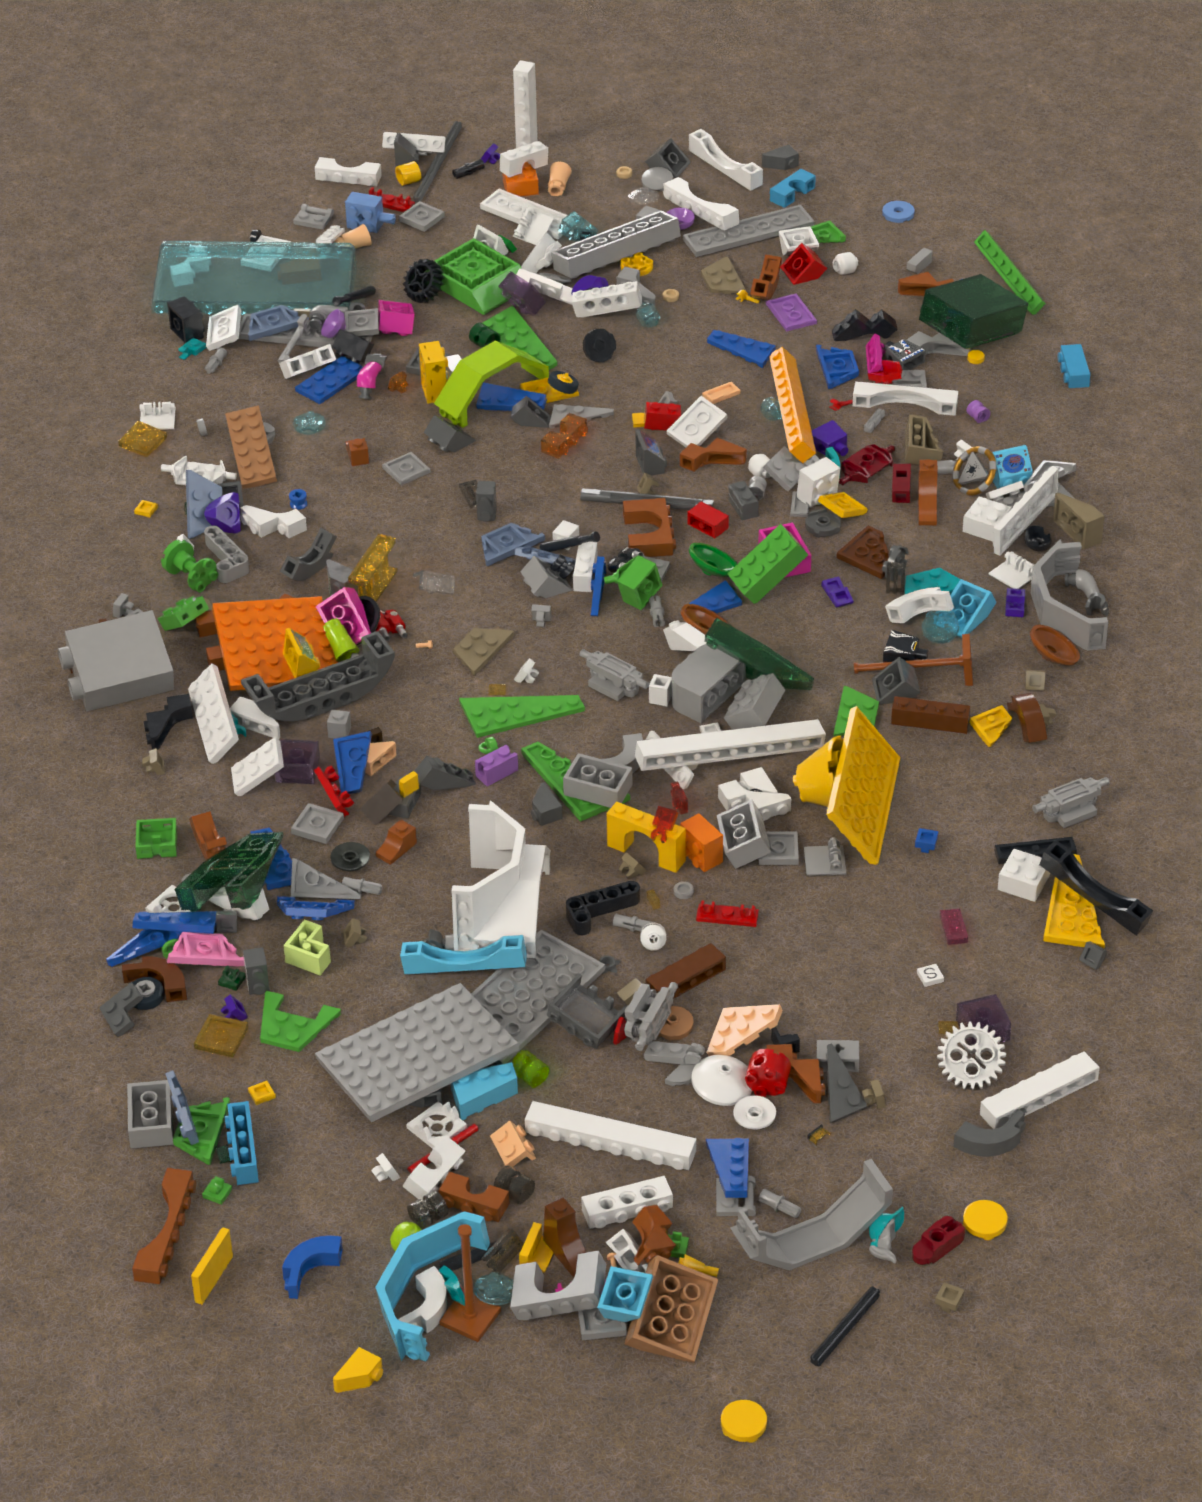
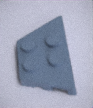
(272, 321)
(199, 495)
(504, 540)

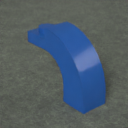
(307, 1255)

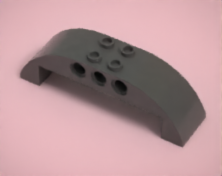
(326, 687)

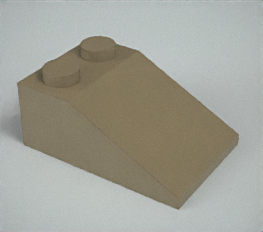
(1078, 520)

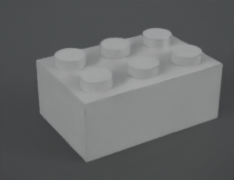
(754, 702)
(597, 780)
(743, 834)
(150, 1114)

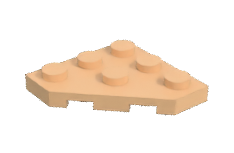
(742, 1026)

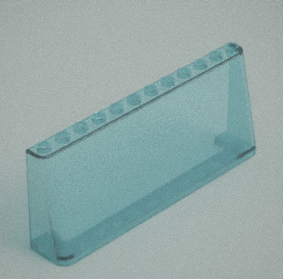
(253, 274)

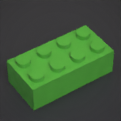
(767, 564)

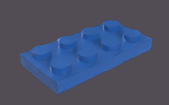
(329, 380)

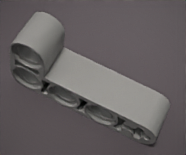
(233, 560)

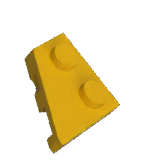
(991, 724)

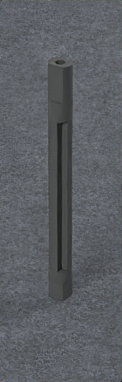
(618, 497)

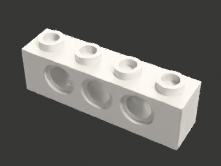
(600, 305)
(625, 1202)

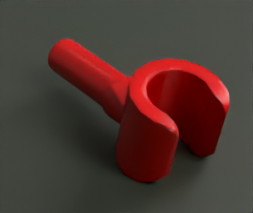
(838, 405)

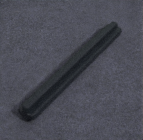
(844, 1326)

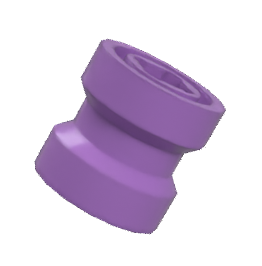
(978, 411)

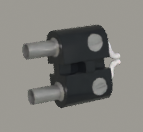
(623, 557)

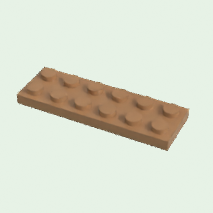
(251, 447)

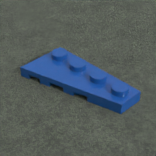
(177, 921)
(731, 1165)

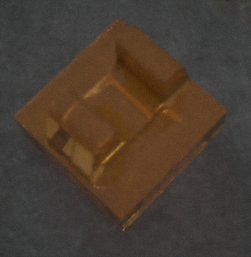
(398, 382)

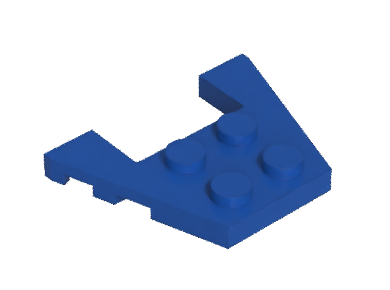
(316, 910)

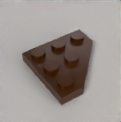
(866, 551)

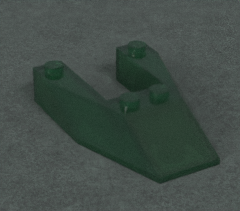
(756, 656)
(241, 864)

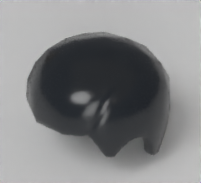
(1037, 539)

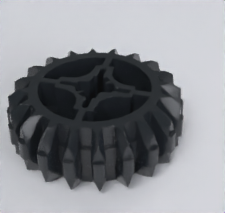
(428, 282)

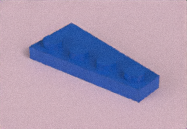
(747, 348)
(504, 398)
(281, 869)

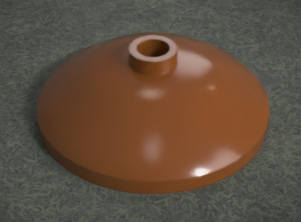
(699, 617)
(1054, 645)

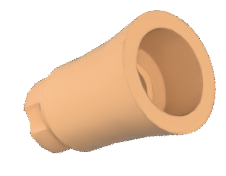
(558, 178)
(358, 237)

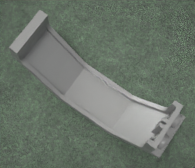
(1082, 631)
(822, 1234)

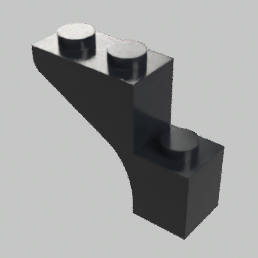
(857, 325)
(160, 722)

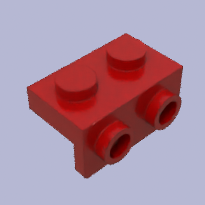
(891, 371)

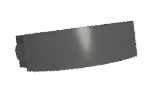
(313, 560)
(990, 1141)

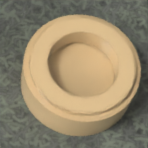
(624, 172)
(670, 295)

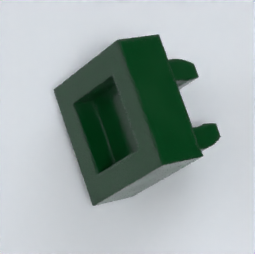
(231, 978)

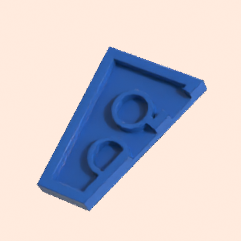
(719, 598)
(352, 760)

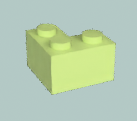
(307, 949)

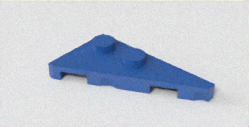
(597, 585)
(142, 943)

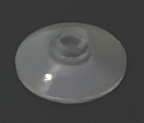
(643, 196)

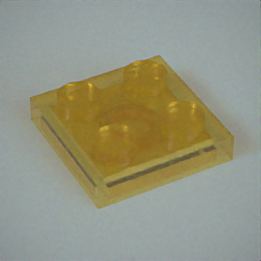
(142, 439)
(221, 1035)

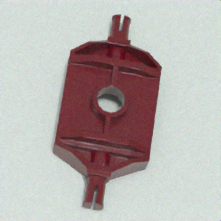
(866, 463)

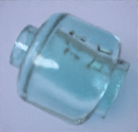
(648, 315)
(770, 409)

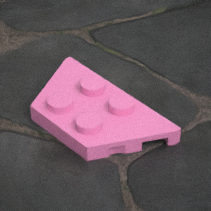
(204, 950)

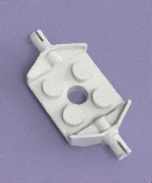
(212, 472)

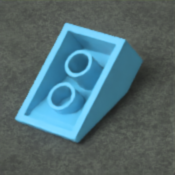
(971, 605)

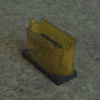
(817, 1134)

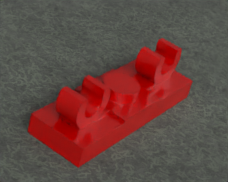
(393, 202)
(333, 790)
(727, 914)

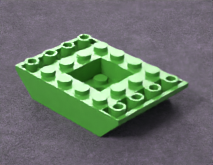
(474, 275)

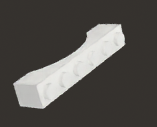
(704, 146)
(721, 215)
(874, 394)

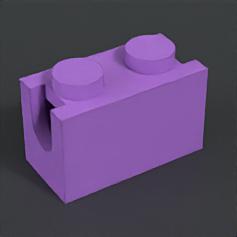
(496, 765)

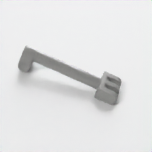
(304, 327)

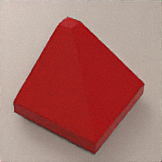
(619, 1034)

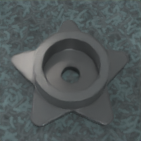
(612, 963)

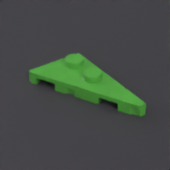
(828, 232)

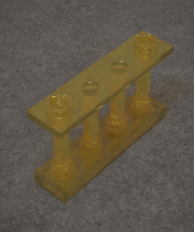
(373, 571)

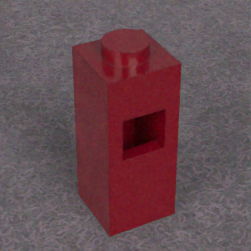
(901, 483)

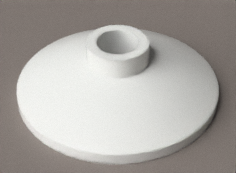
(754, 1105)

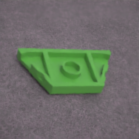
(851, 699)
(208, 1124)

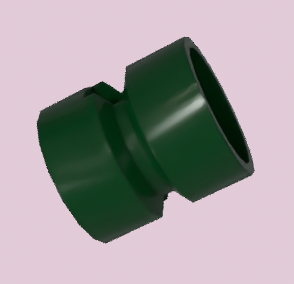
(483, 335)

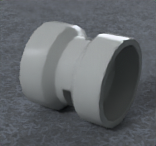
(758, 485)

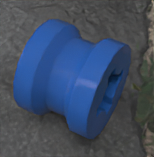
(298, 499)

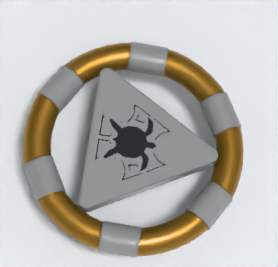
(974, 470)

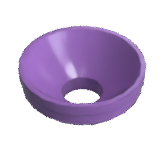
(684, 216)
(333, 323)

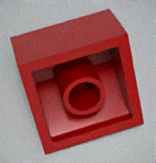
(803, 265)

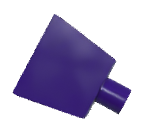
(830, 436)

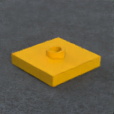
(842, 504)

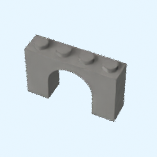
(581, 1294)

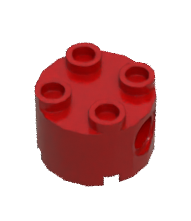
(767, 1073)

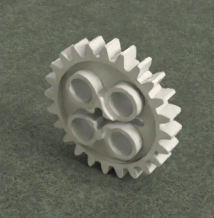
(958, 1068)

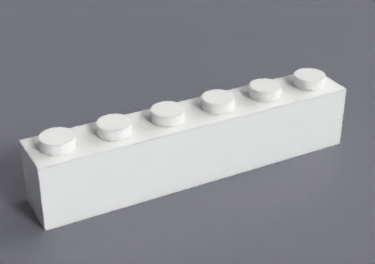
(525, 103)
(1040, 1089)

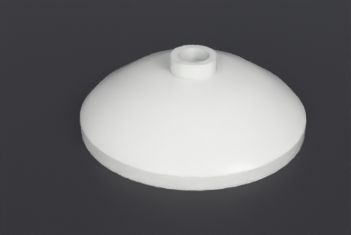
(720, 1080)

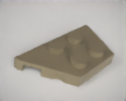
(722, 277)
(480, 646)

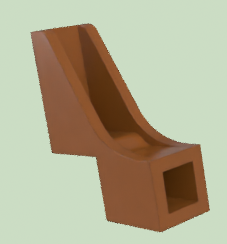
(917, 284)
(716, 453)
(804, 1072)
(653, 1228)

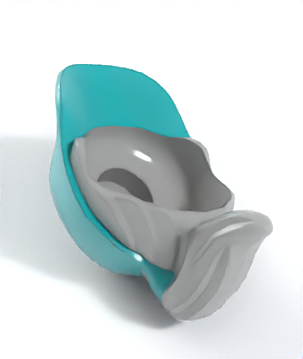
(882, 1233)

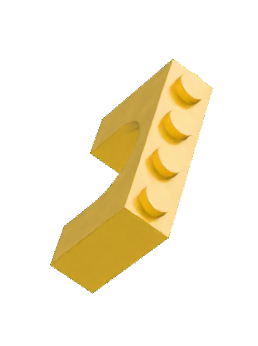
(624, 820)

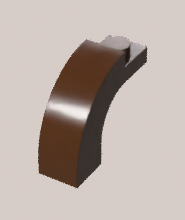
(1030, 717)
(158, 968)

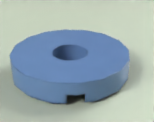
(890, 214)

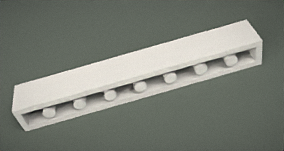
(610, 1135)

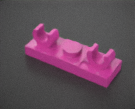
(874, 354)

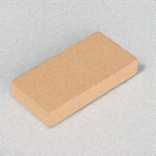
(721, 393)

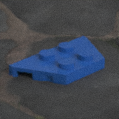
(837, 365)

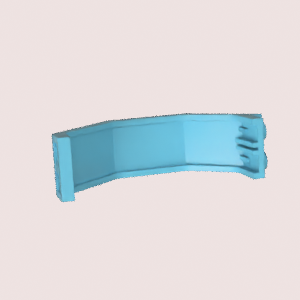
(412, 1255)

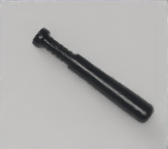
(355, 295)
(555, 545)

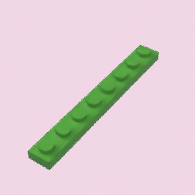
(1009, 272)

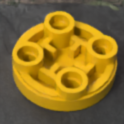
(639, 262)
(985, 1219)
(743, 1421)

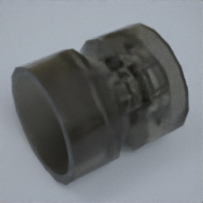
(518, 1184)
(428, 1209)

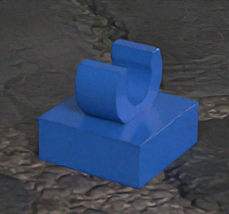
(926, 840)

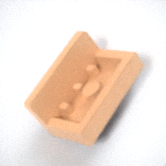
(512, 1144)

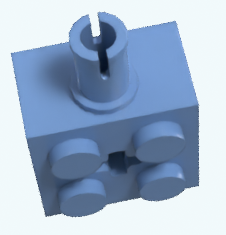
(366, 210)

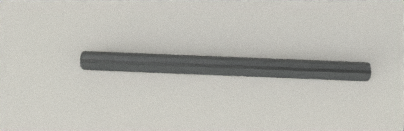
(436, 163)

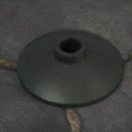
(350, 856)

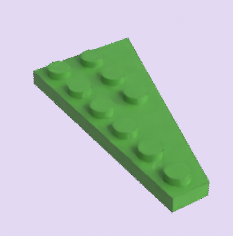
(518, 334)
(501, 714)
(552, 770)

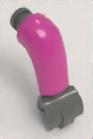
(367, 375)

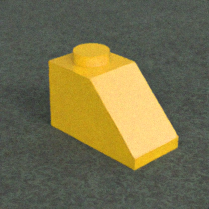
(358, 1371)

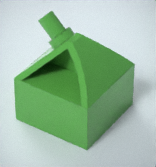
(637, 581)

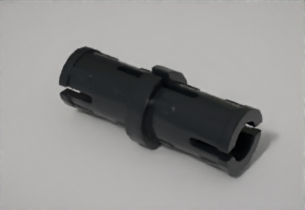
(468, 168)

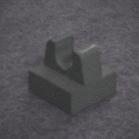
(226, 921)
(1093, 955)

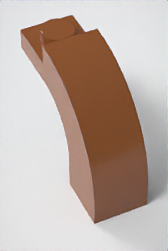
(767, 283)
(207, 835)

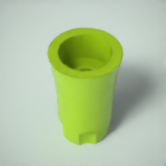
(340, 640)

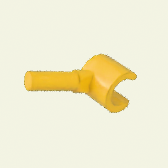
(743, 295)

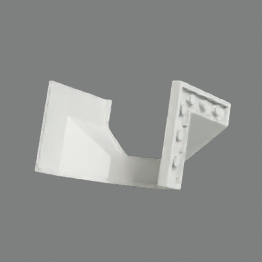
(509, 897)

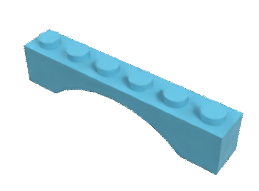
(424, 958)

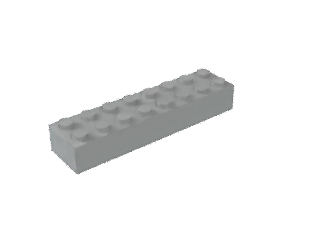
(615, 244)

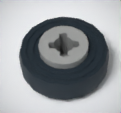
(151, 991)

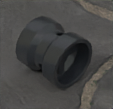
(561, 566)

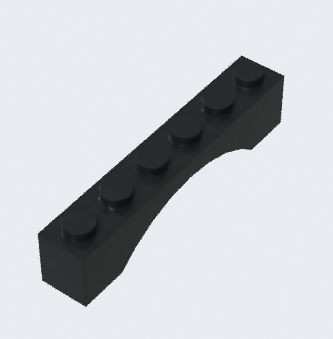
(1125, 910)

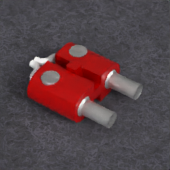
(391, 622)

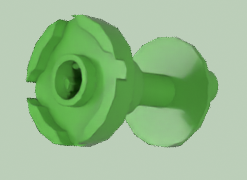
(180, 558)

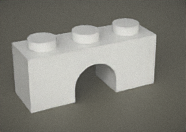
(513, 160)
(307, 361)
(584, 566)
(445, 1156)

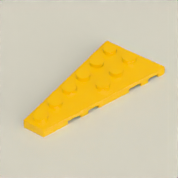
(1071, 918)

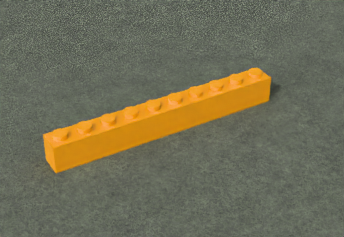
(792, 405)

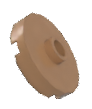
(678, 1024)

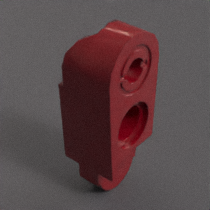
(938, 1240)

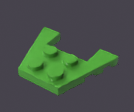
(291, 1030)

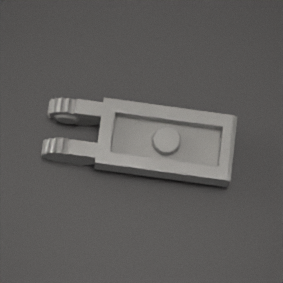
(674, 1053)

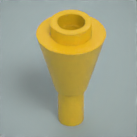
(697, 1265)

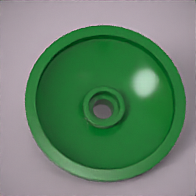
(711, 559)

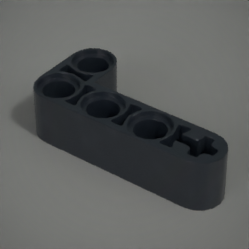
(600, 902)

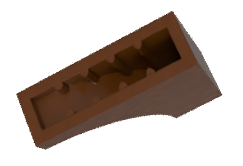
(562, 1233)

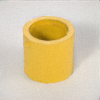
(408, 173)

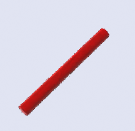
(457, 1139)

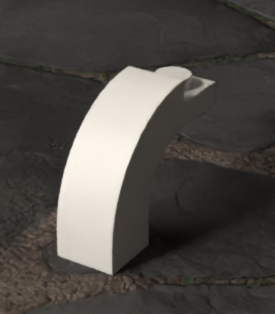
(917, 602)
(432, 1288)

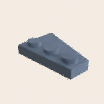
(546, 556)
(183, 1112)

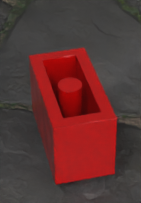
(661, 415)
(708, 519)

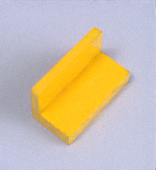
(535, 1248)

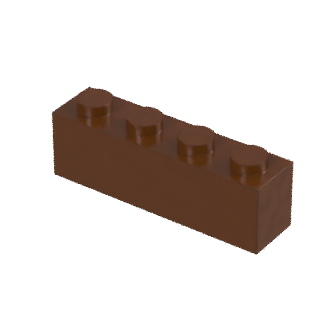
(930, 714)
(690, 970)

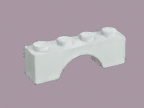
(365, 174)

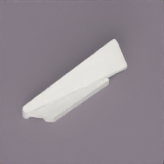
(625, 1250)

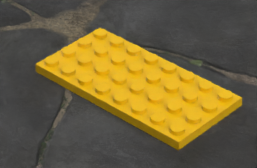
(863, 786)

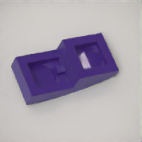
(837, 592)
(1015, 602)

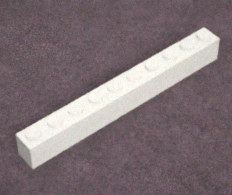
(729, 745)

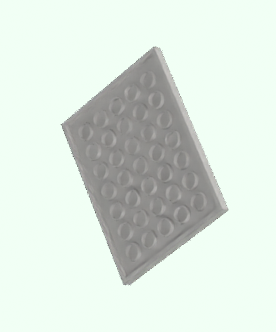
(416, 1052)

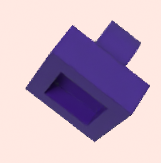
(491, 155)
(234, 1009)

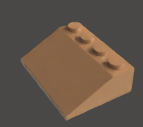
(673, 1311)

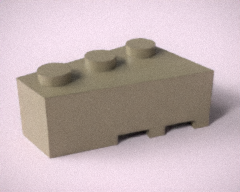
(920, 441)

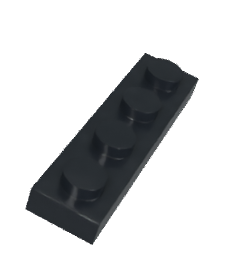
(1035, 848)

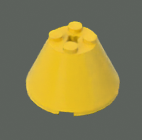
(817, 773)

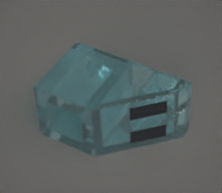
(576, 227)

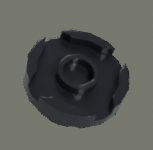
(599, 345)

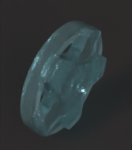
(309, 421)
(494, 1287)

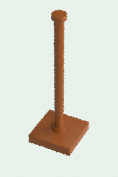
(964, 660)
(476, 1315)

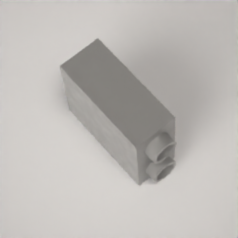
(117, 661)

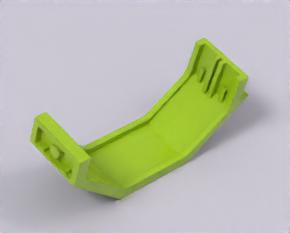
(474, 370)

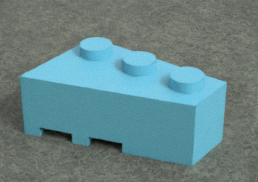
(484, 1088)

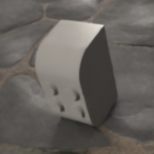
(705, 682)

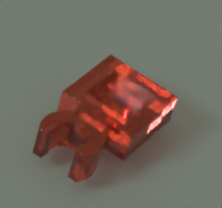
(680, 800)
(663, 820)

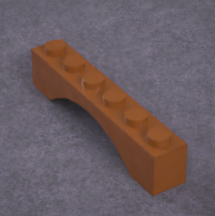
(152, 1259)

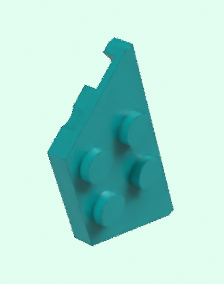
(931, 579)

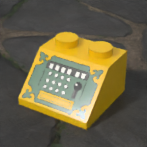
(299, 654)

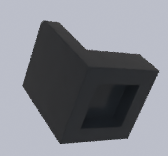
(786, 1039)

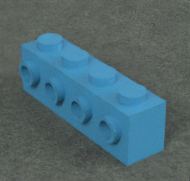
(242, 1143)

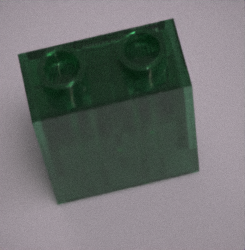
(973, 311)

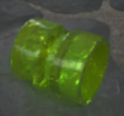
(530, 1068)

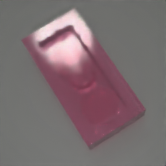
(953, 926)

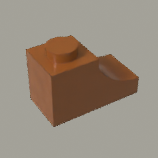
(357, 451)
(398, 841)

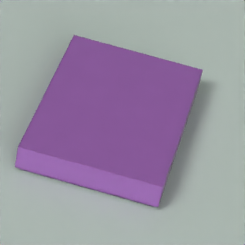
(791, 312)

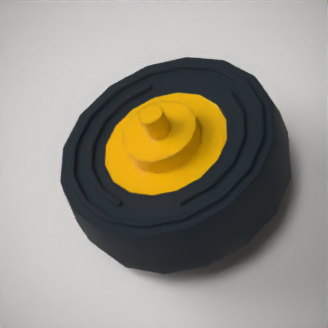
(563, 382)

